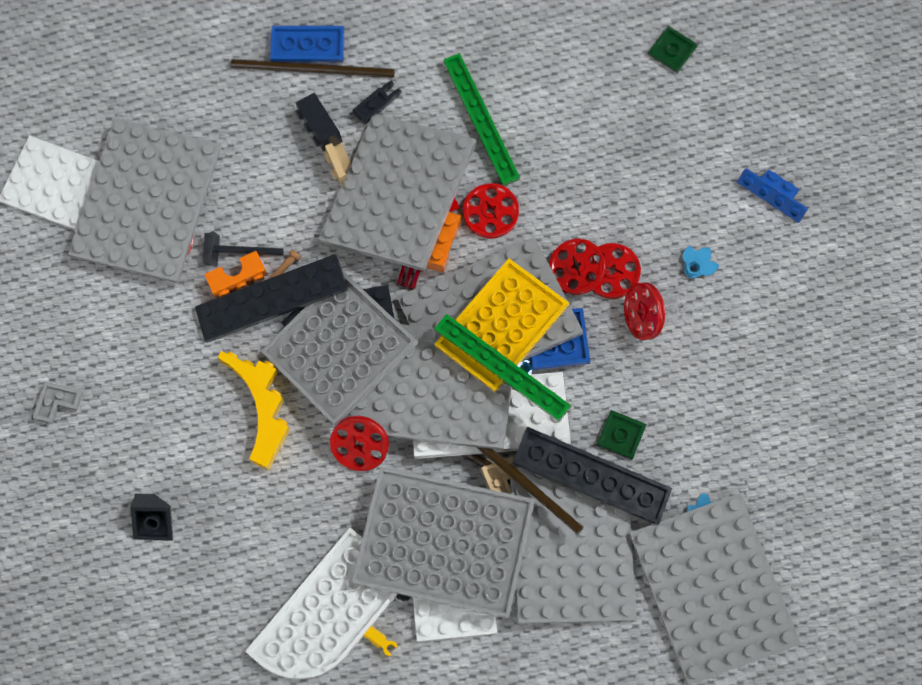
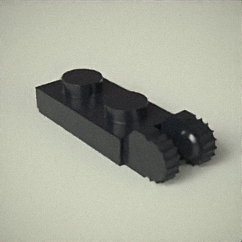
(375, 102)

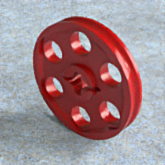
(488, 218)
(582, 259)
(619, 264)
(644, 311)
(362, 436)

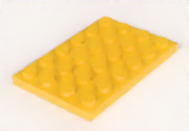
(509, 316)

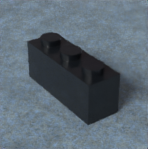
(317, 121)

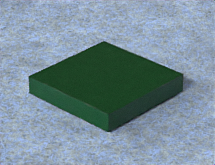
(673, 49)
(621, 435)

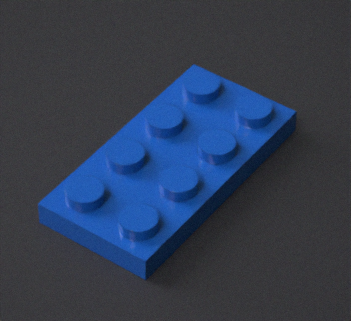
(307, 43)

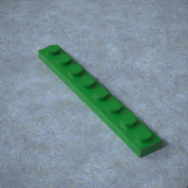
(481, 119)
(502, 368)

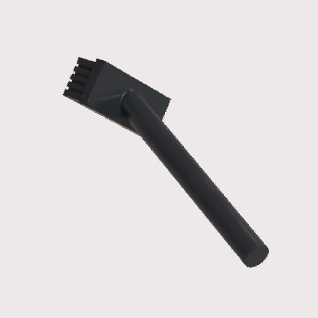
(212, 249)

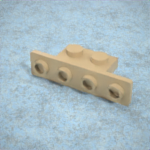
(339, 160)

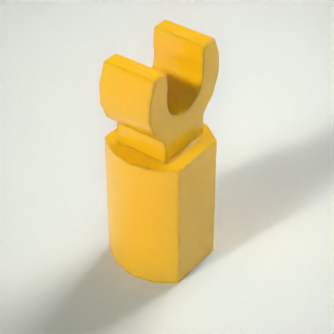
(379, 639)

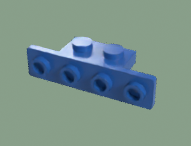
(775, 192)

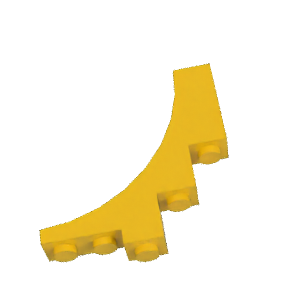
(270, 432)

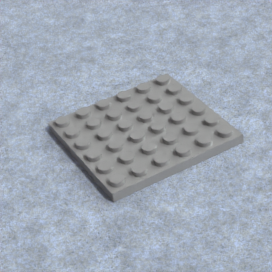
(340, 350)

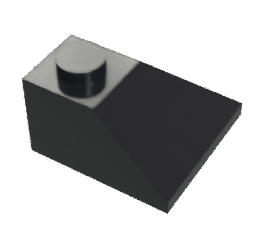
(151, 518)

